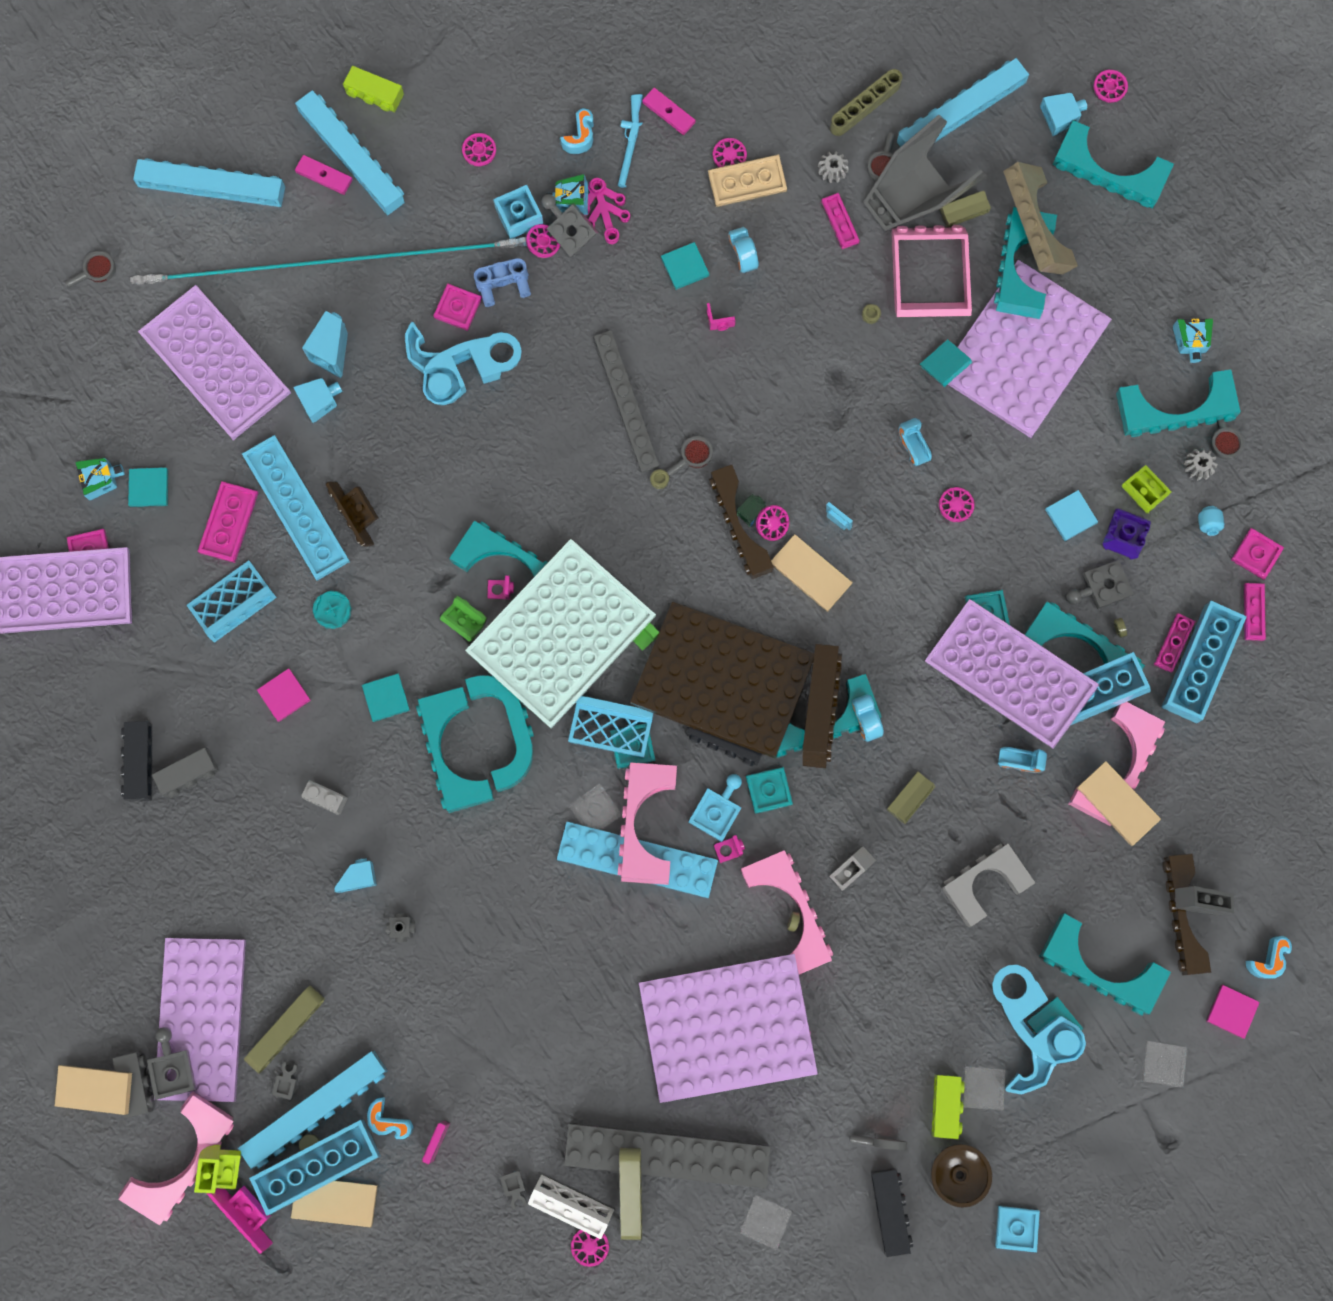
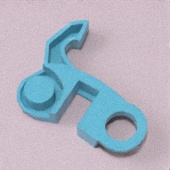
(441, 377)
(1053, 1044)

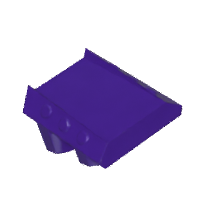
(1126, 534)

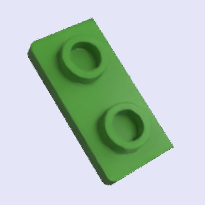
(464, 618)

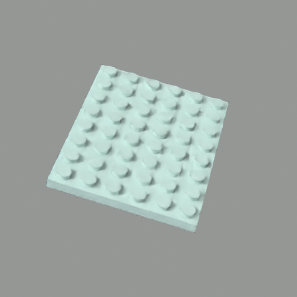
(560, 633)

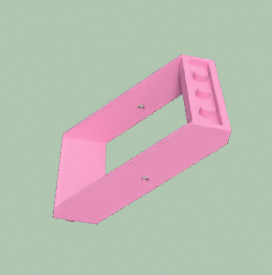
(931, 309)

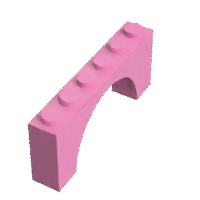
(1142, 733)
(637, 863)
(778, 872)
(158, 1199)

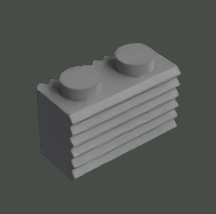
(324, 797)

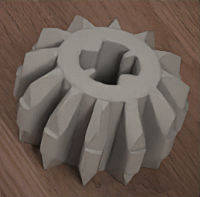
(833, 173)
(1201, 457)

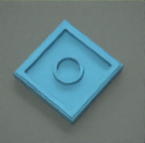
(1071, 515)
(1017, 1229)

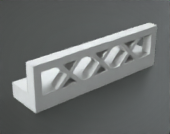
(569, 1209)

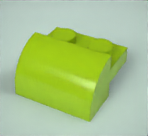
(1146, 489)
(217, 1169)

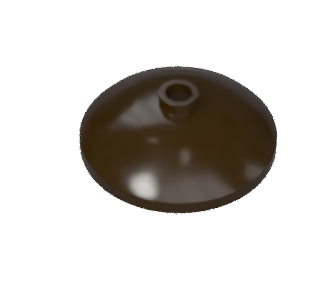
(973, 1184)

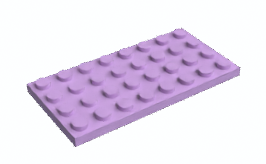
(214, 362)
(65, 590)
(1011, 673)
(204, 1011)

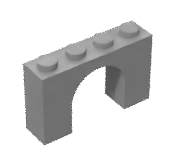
(960, 889)

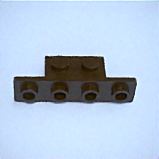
(356, 511)

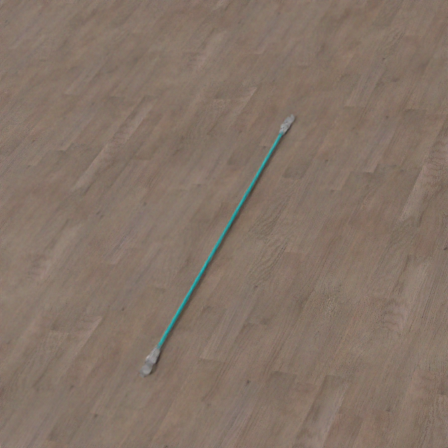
(155, 278)

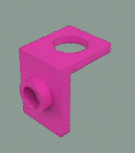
(720, 324)
(508, 588)
(736, 846)

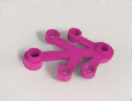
(603, 208)

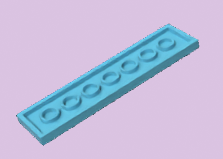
(295, 508)
(601, 850)

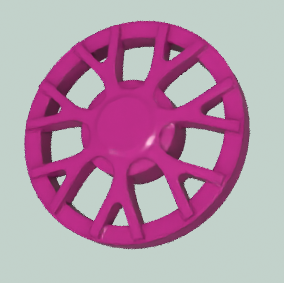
(1110, 86)
(479, 149)
(729, 154)
(542, 241)
(956, 504)
(772, 523)
(589, 1247)

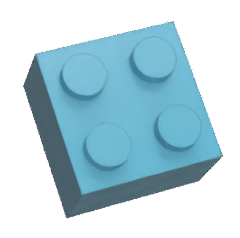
(518, 211)

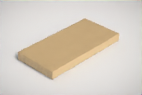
(747, 180)
(811, 573)
(1118, 803)
(93, 1089)
(338, 1203)

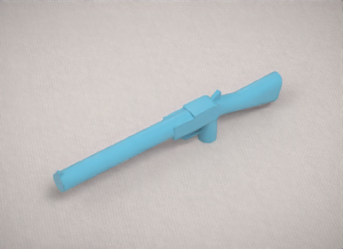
(636, 101)

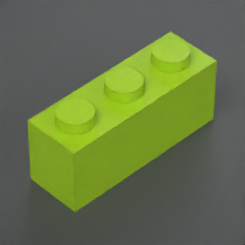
(373, 89)
(947, 1106)

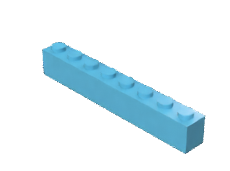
(972, 101)
(350, 153)
(209, 182)
(313, 1109)

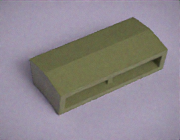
(965, 209)
(911, 798)

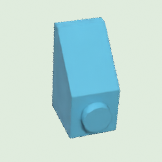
(357, 877)

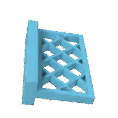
(236, 615)
(615, 710)

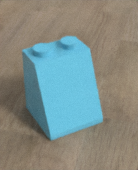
(328, 344)

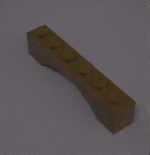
(755, 557)
(1193, 956)

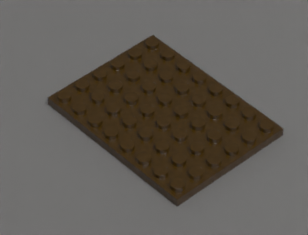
(723, 679)

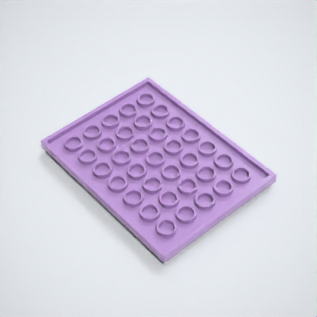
(1025, 360)
(727, 1028)

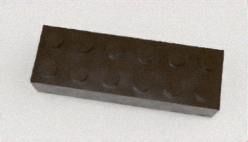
(822, 706)

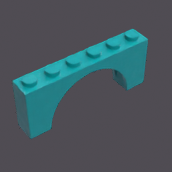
(1076, 159)
(1013, 294)
(1141, 417)
(482, 543)
(1054, 623)
(436, 714)
(848, 722)
(1064, 952)

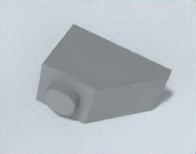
(852, 868)

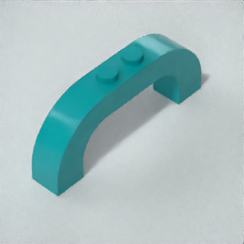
(516, 771)

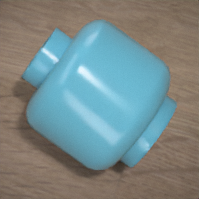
(1211, 520)

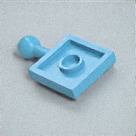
(715, 812)

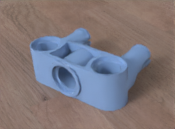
(500, 275)

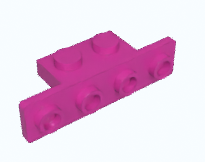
(245, 1214)

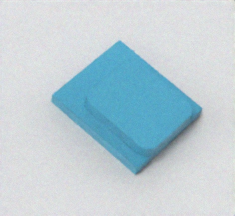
(838, 517)

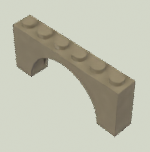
(1048, 251)

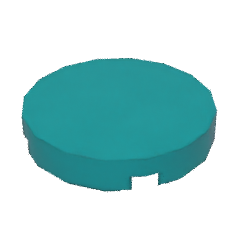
(332, 609)

